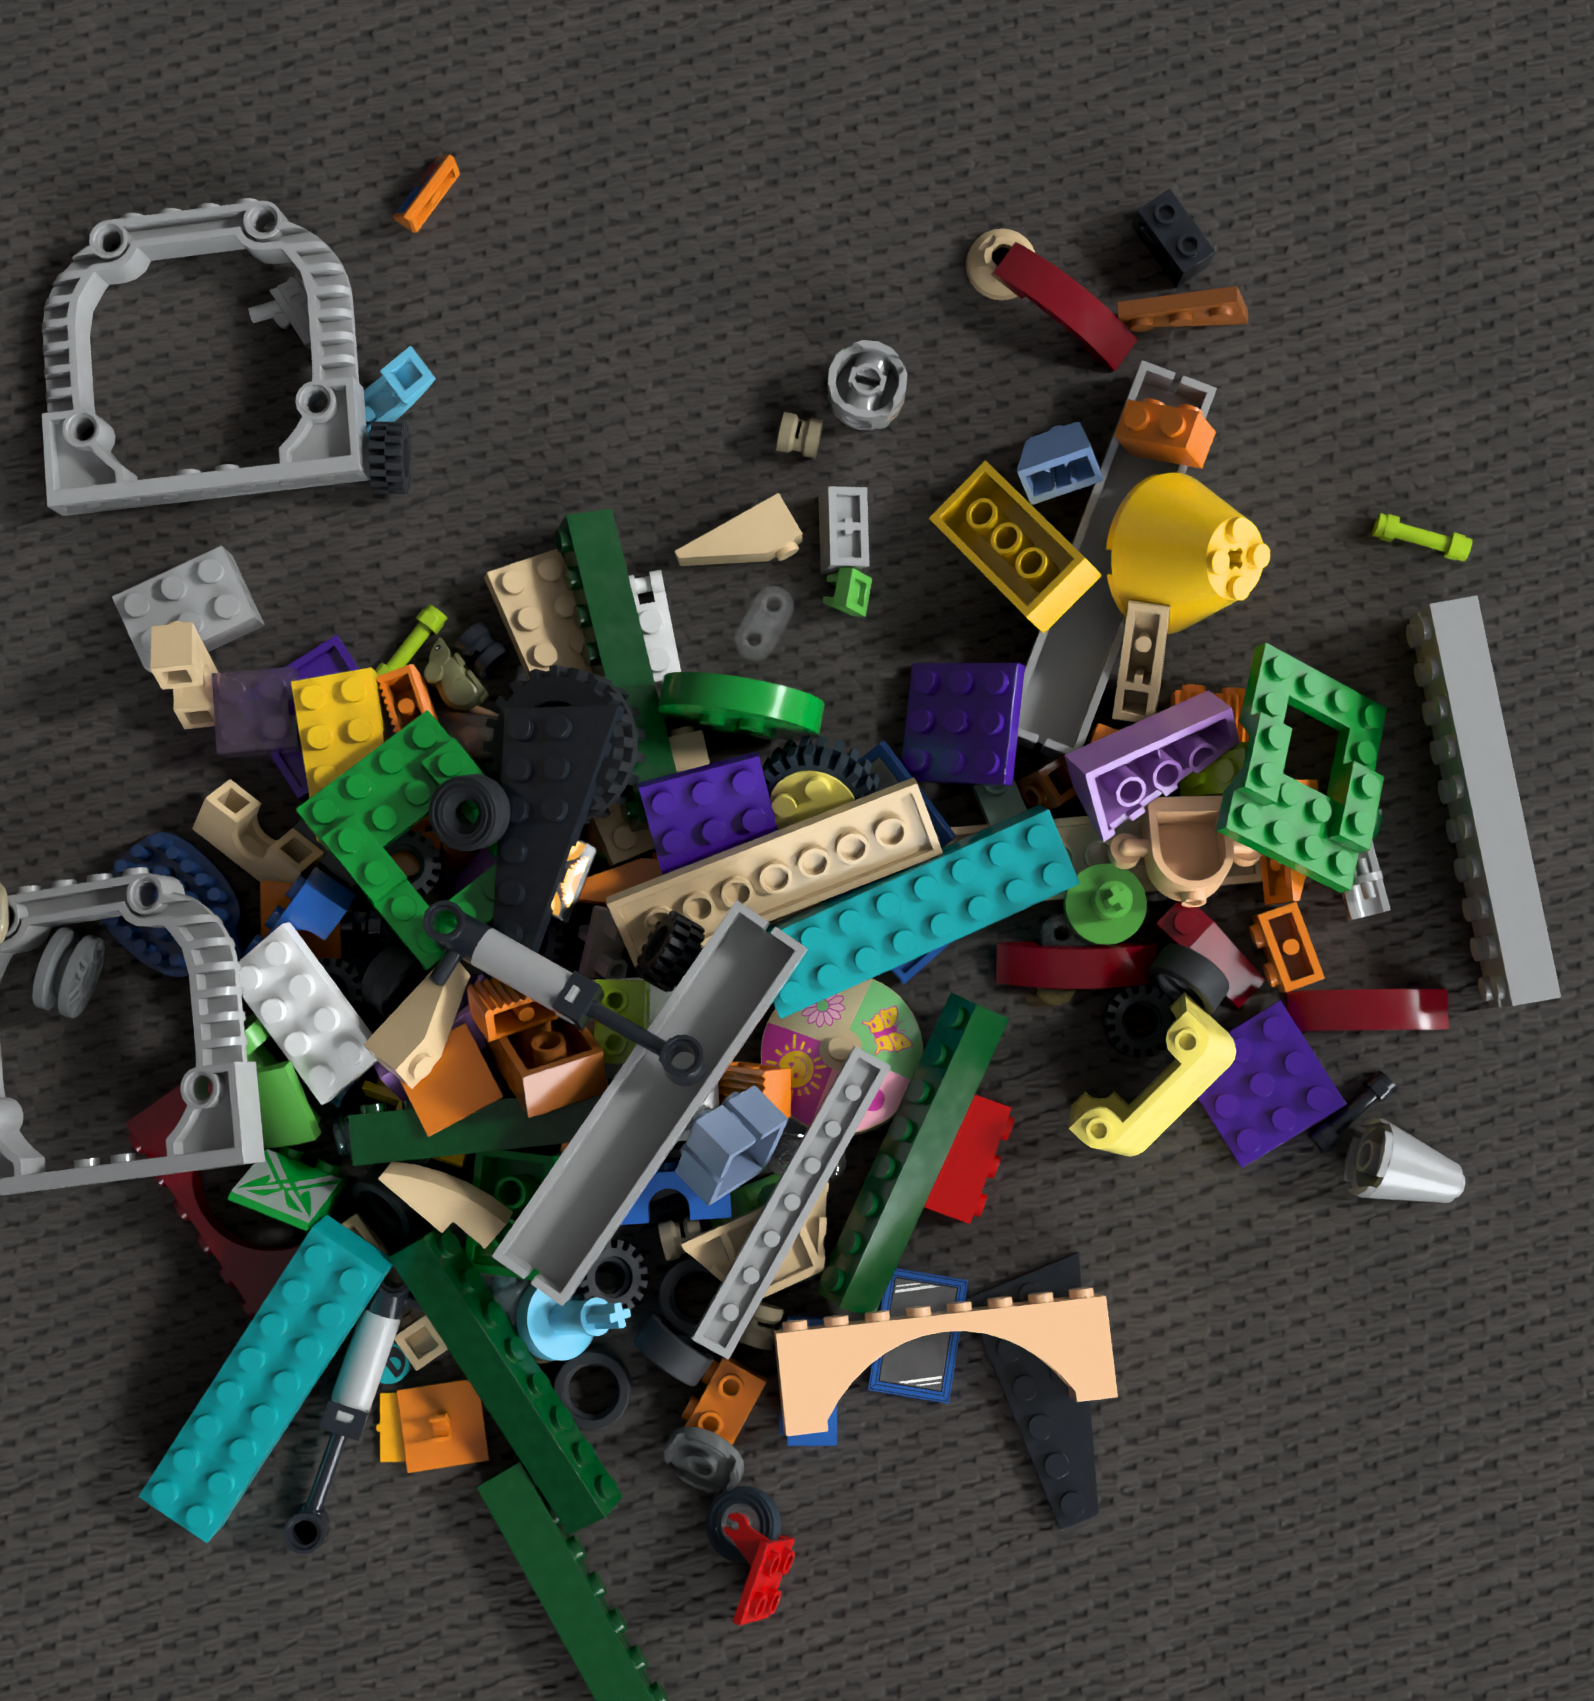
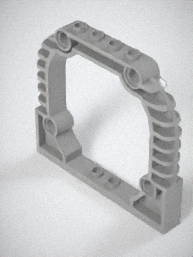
(322, 448)
(215, 1127)

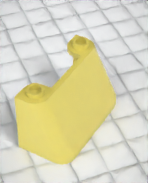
(1201, 1054)

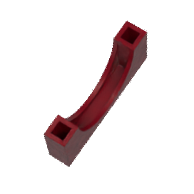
(244, 1265)

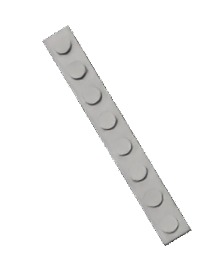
(790, 1202)

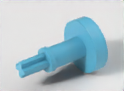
(566, 1330)

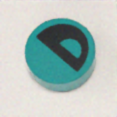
(396, 1366)

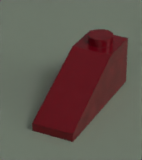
(1197, 931)

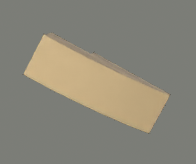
(447, 1200)

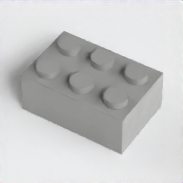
(198, 591)

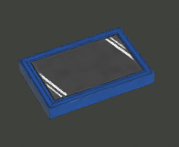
(925, 1364)

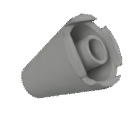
(1399, 1166)

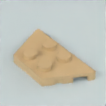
(721, 1244)

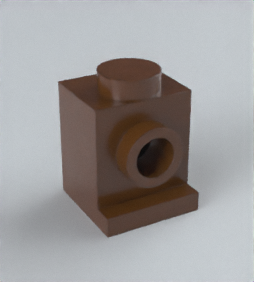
(1039, 789)

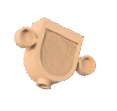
(1182, 848)

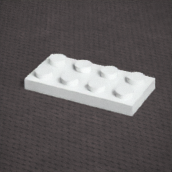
(305, 1013)

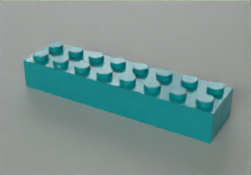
(924, 906)
(266, 1378)

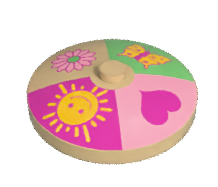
(822, 1035)

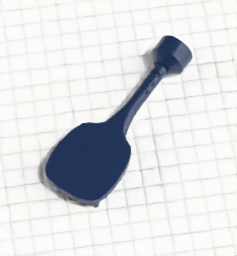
(206, 882)

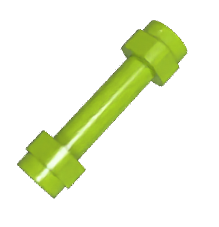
(1455, 546)
(430, 621)

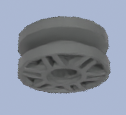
(68, 972)

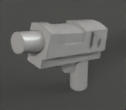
(287, 309)

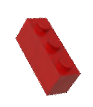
(971, 1161)

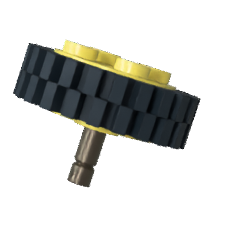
(814, 779)

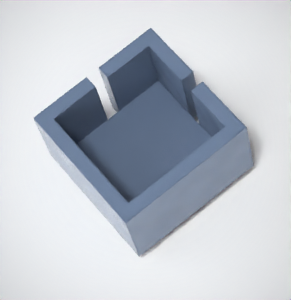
(730, 1144)

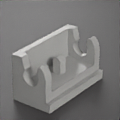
(843, 528)

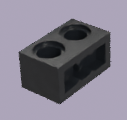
(1173, 238)

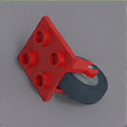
(746, 1529)

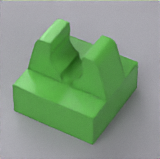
(851, 591)

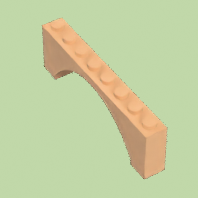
(823, 1360)

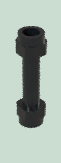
(1327, 1134)

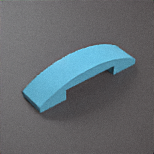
(398, 389)

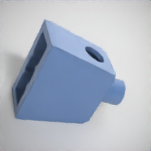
(1057, 463)

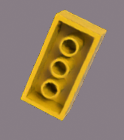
(1015, 547)
(338, 723)

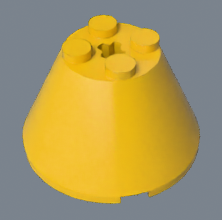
(1182, 550)

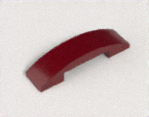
(1066, 303)
(1074, 965)
(1369, 1009)

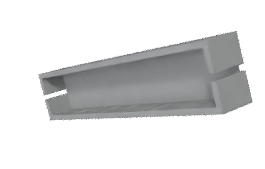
(1079, 650)
(1482, 804)
(644, 1110)

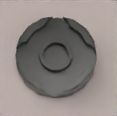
(704, 1459)

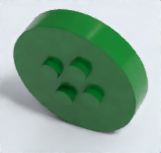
(740, 706)

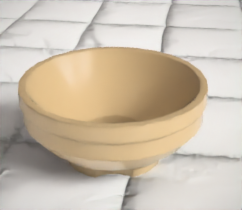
(980, 263)

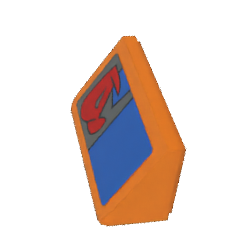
(427, 193)

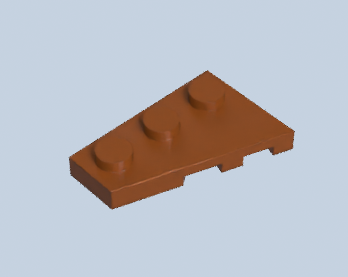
(1196, 308)

